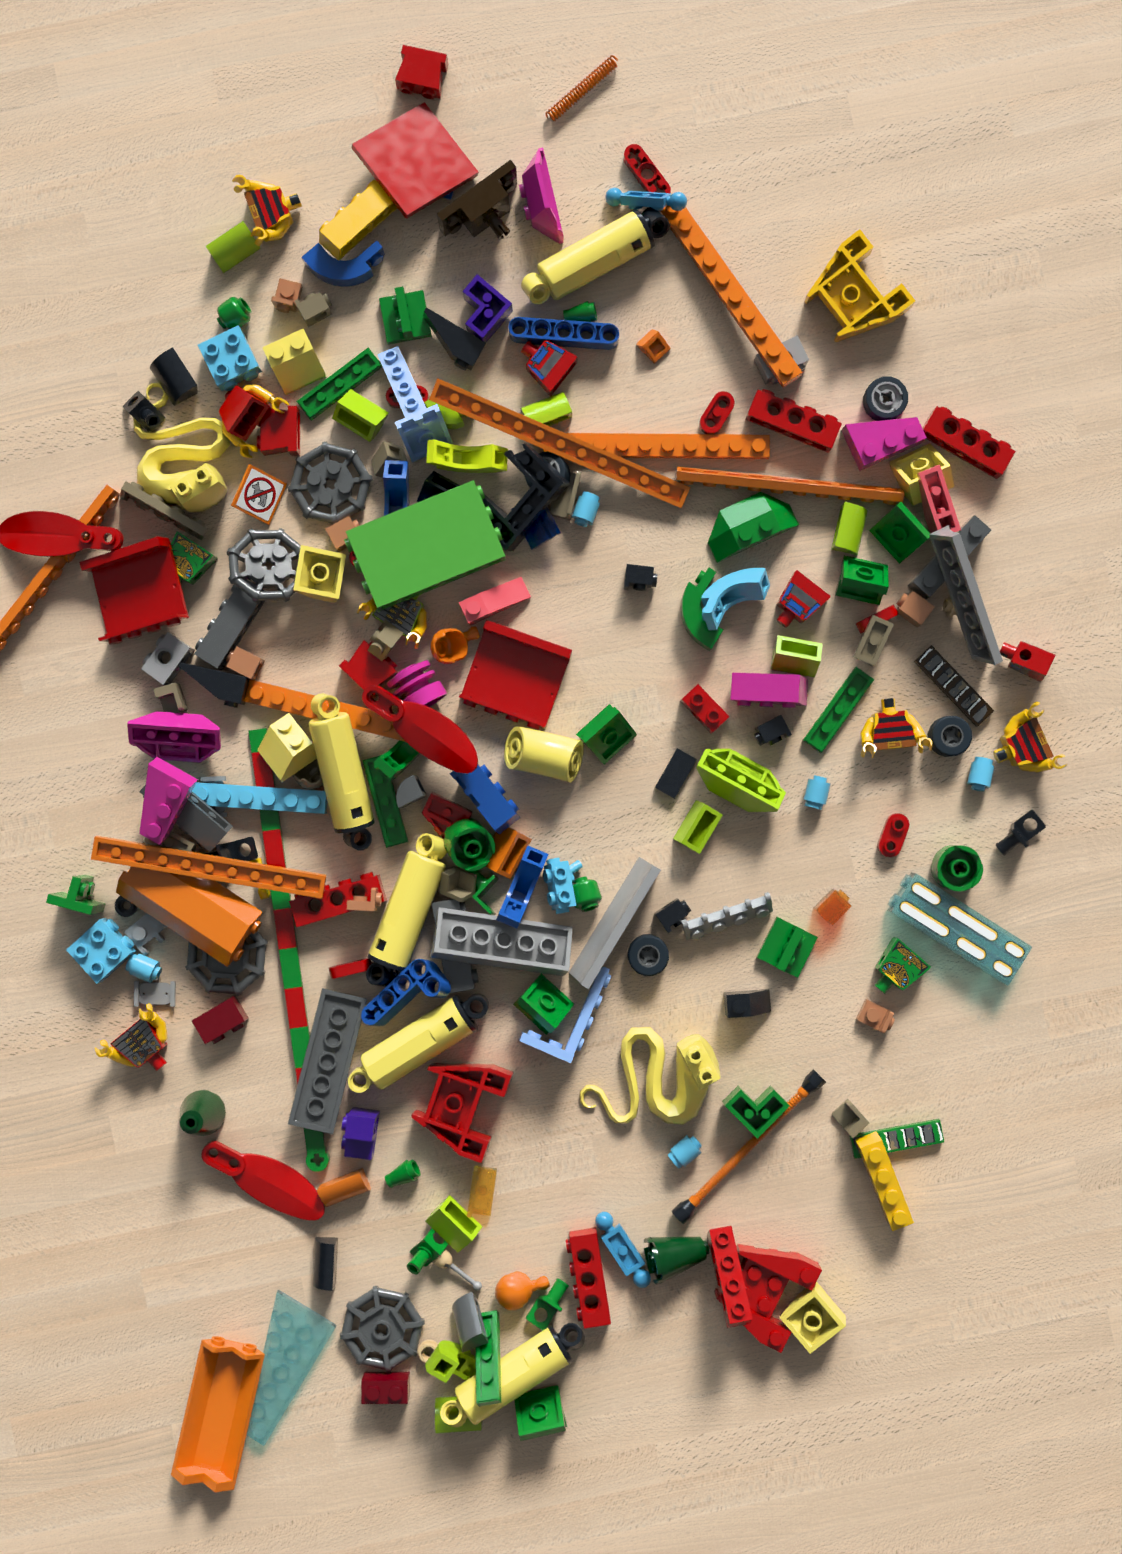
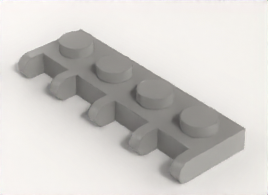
(727, 917)
(145, 930)

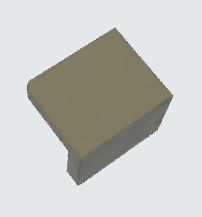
(387, 451)
(171, 698)
(458, 884)
(850, 1118)

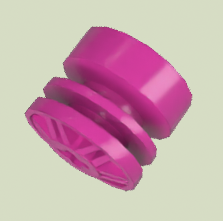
(416, 685)

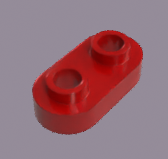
(716, 413)
(892, 834)

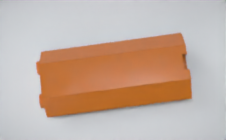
(194, 909)
(217, 1414)

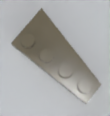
(145, 502)

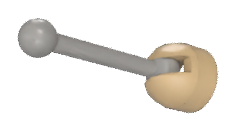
(445, 1261)

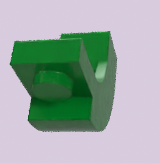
(692, 611)
(395, 760)

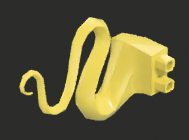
(191, 489)
(695, 1072)

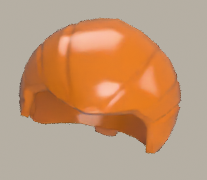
(451, 644)
(516, 1289)

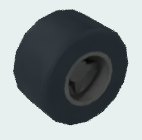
(957, 736)
(649, 962)

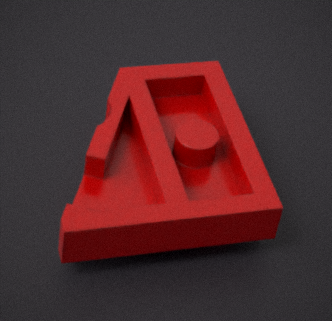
(443, 813)

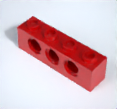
(780, 423)
(955, 444)
(304, 914)
(729, 1277)
(599, 1313)

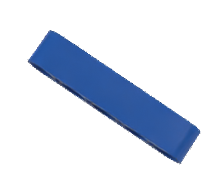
(574, 327)

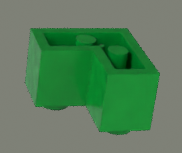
(757, 1114)

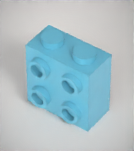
(230, 358)
(101, 949)

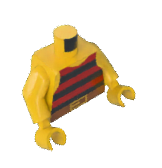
(268, 208)
(892, 730)
(1026, 743)

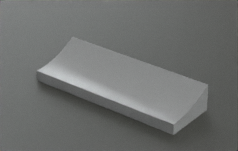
(965, 596)
(614, 922)
(488, 942)

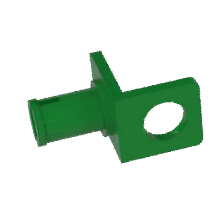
(482, 887)
(425, 1252)
(549, 1303)

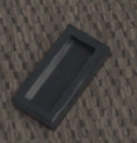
(675, 773)

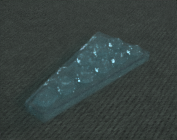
(290, 1350)

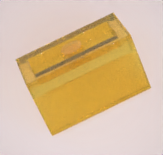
(482, 1191)

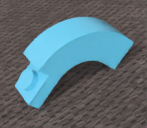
(733, 589)

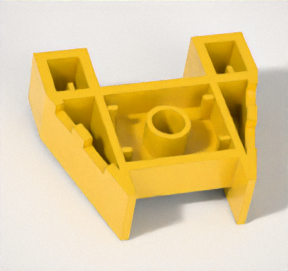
(851, 293)

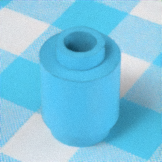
(586, 509)
(980, 774)
(816, 792)
(143, 967)
(685, 1151)

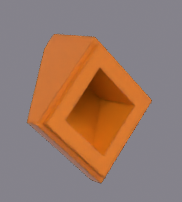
(653, 345)

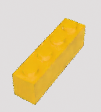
(356, 220)
(884, 1181)

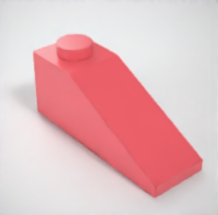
(936, 500)
(494, 600)

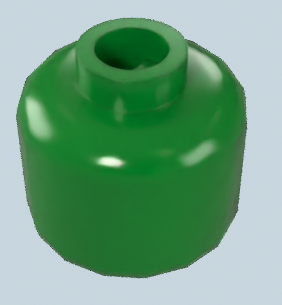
(233, 313)
(586, 894)

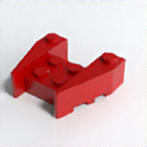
(456, 1102)
(765, 1279)

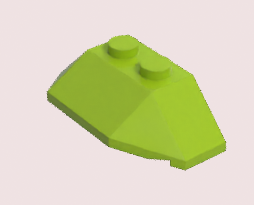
(740, 780)

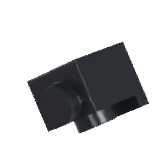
(640, 577)
(772, 731)
(673, 914)

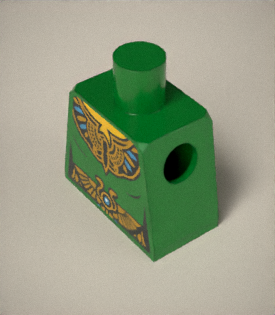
(190, 558)
(899, 966)

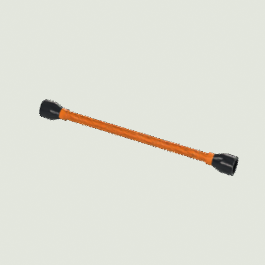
(686, 1209)

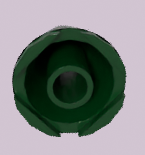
(202, 1113)
(673, 1255)

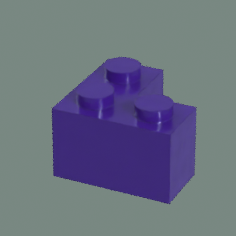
(490, 308)
(360, 1133)

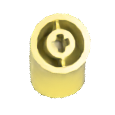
(543, 753)

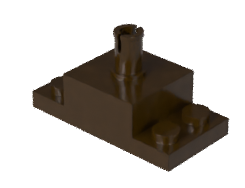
(482, 205)

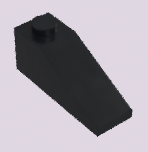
(457, 342)
(222, 685)

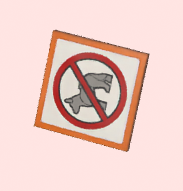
(258, 494)

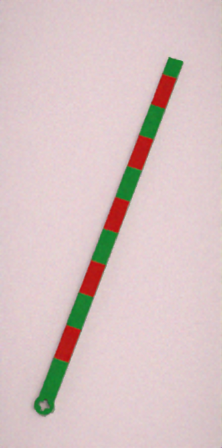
(286, 942)

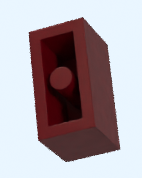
(220, 1019)
(385, 1388)

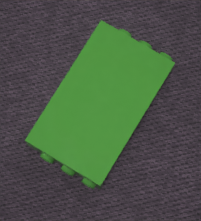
(425, 545)

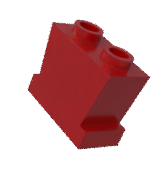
(421, 72)
(280, 432)
(368, 669)

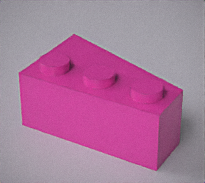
(881, 439)
(769, 689)

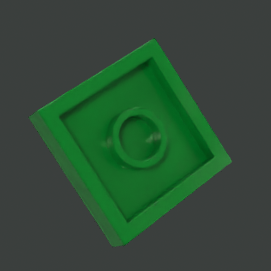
(404, 316)
(900, 532)
(862, 580)
(607, 734)
(77, 896)
(787, 947)
(544, 1004)
(540, 1413)

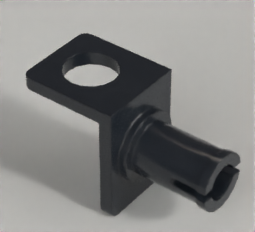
(144, 412)
(1020, 834)
(232, 850)

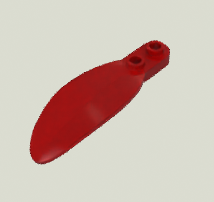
(55, 535)
(425, 730)
(268, 1181)

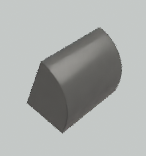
(410, 791)
(469, 1322)

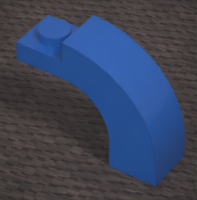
(342, 272)
(395, 486)
(522, 887)

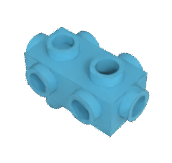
(559, 881)

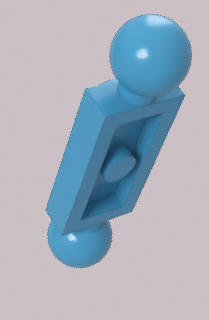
(640, 199)
(623, 1249)

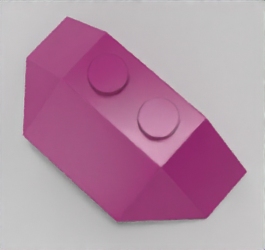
(540, 198)
(175, 736)

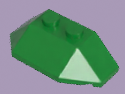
(749, 524)

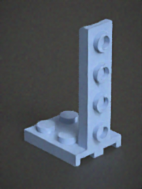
(419, 422)
(583, 1022)

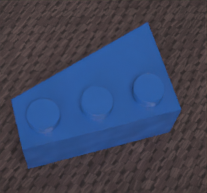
(488, 797)

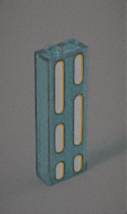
(959, 928)

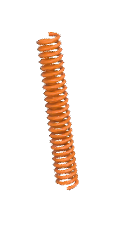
(583, 89)

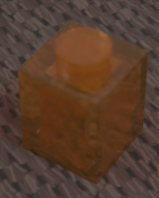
(833, 906)

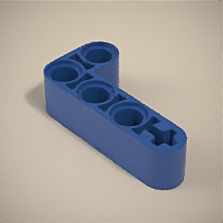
(380, 1011)

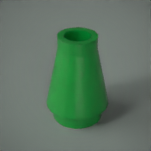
(583, 312)
(404, 1173)

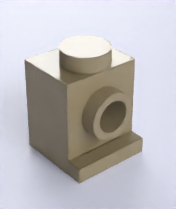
(314, 308)
(384, 640)

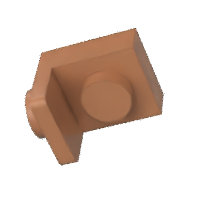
(286, 294)
(361, 904)
(876, 1016)

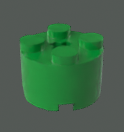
(468, 832)
(966, 859)

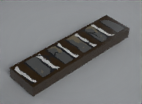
(954, 686)

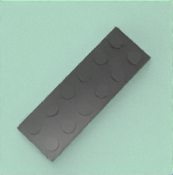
(327, 1061)

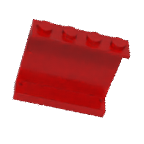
(137, 589)
(515, 675)

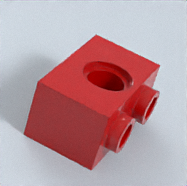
(704, 708)

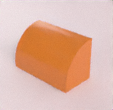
(508, 852)
(343, 1187)

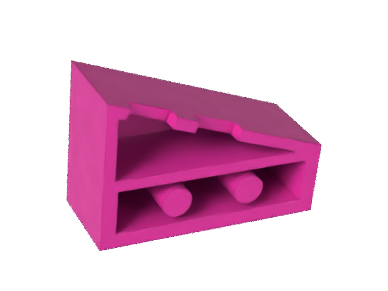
(164, 799)

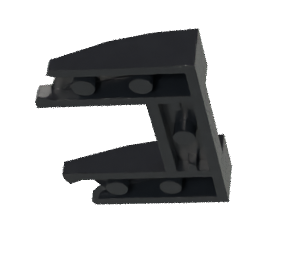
(547, 486)

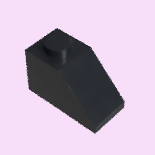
(747, 1003)

